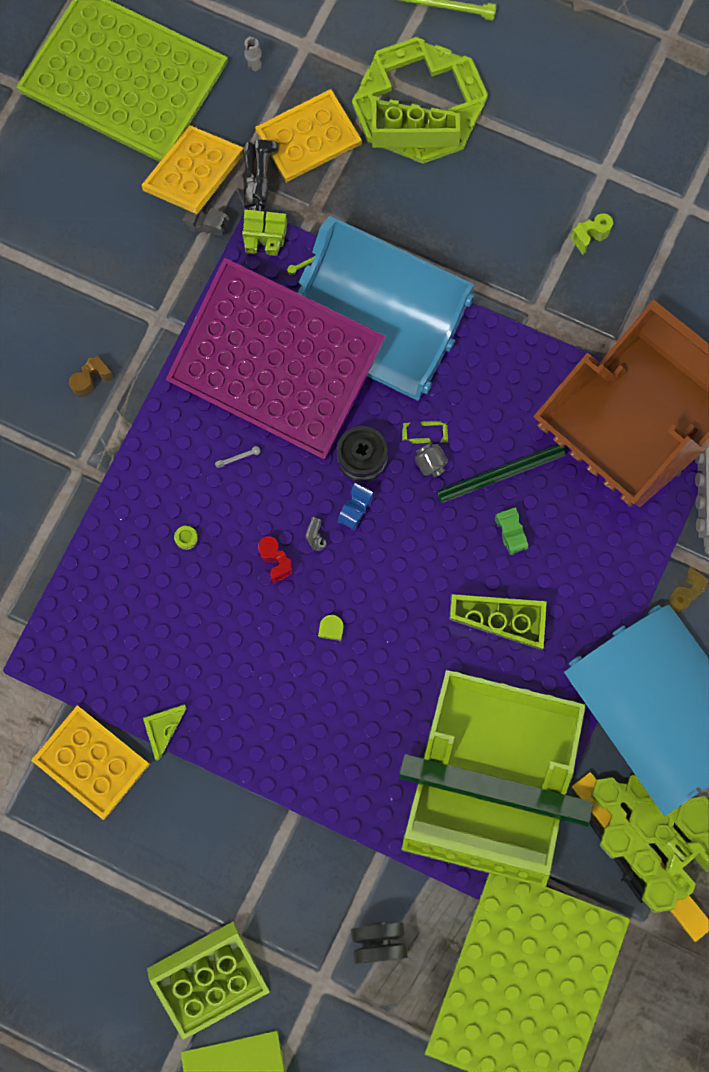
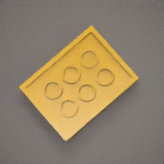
(309, 135)
(193, 169)
(90, 762)

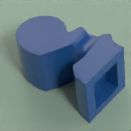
(356, 507)

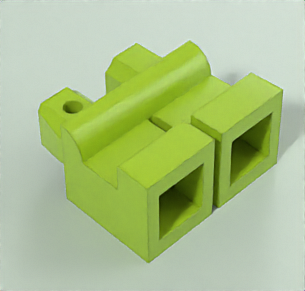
(254, 233)

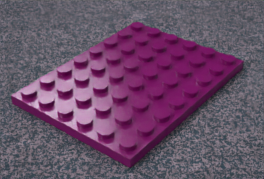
(275, 358)

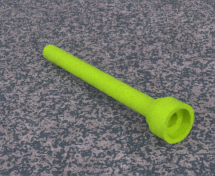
(487, 10)

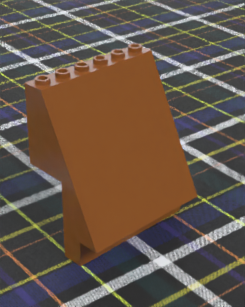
(638, 409)

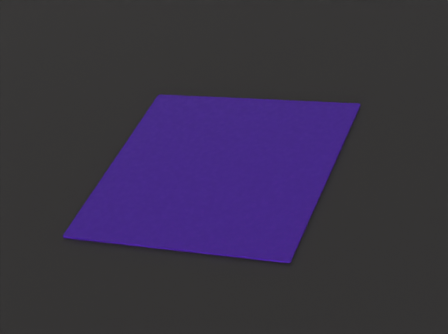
(320, 719)

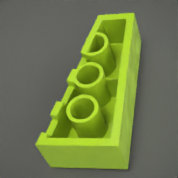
(412, 126)
(507, 618)

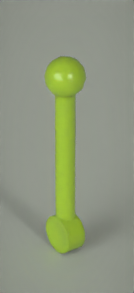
(292, 269)

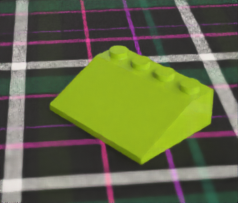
(207, 980)
(248, 1054)

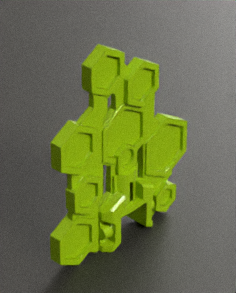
(650, 826)

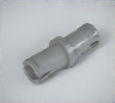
(253, 53)

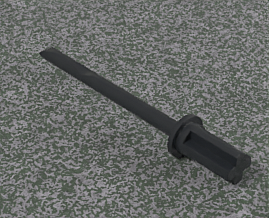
(630, 878)

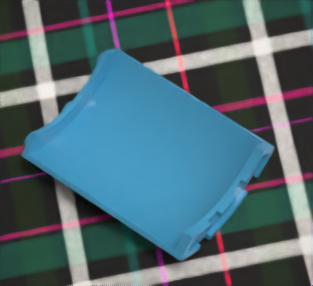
(391, 294)
(652, 703)

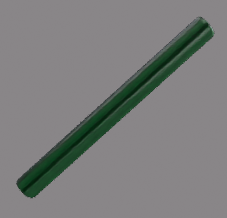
(500, 473)

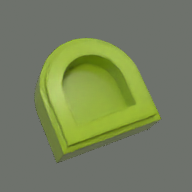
(331, 628)

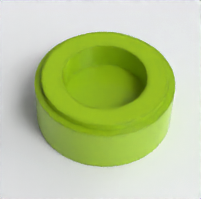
(186, 537)

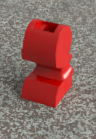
(271, 553)

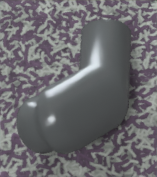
(313, 536)

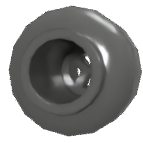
(431, 460)

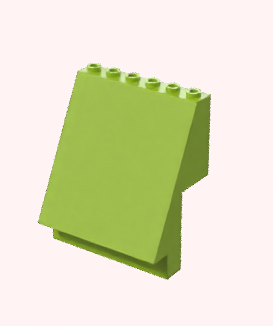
(504, 736)

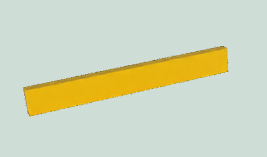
(685, 910)

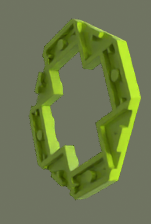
(438, 61)

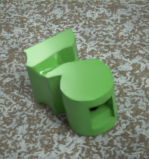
(512, 533)

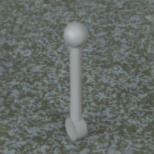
(255, 450)

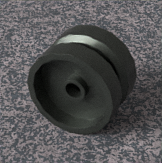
(357, 442)
(379, 942)

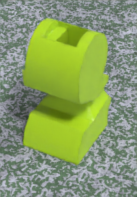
(597, 230)

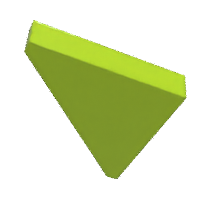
(162, 727)

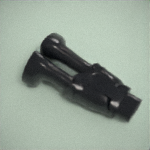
(256, 178)

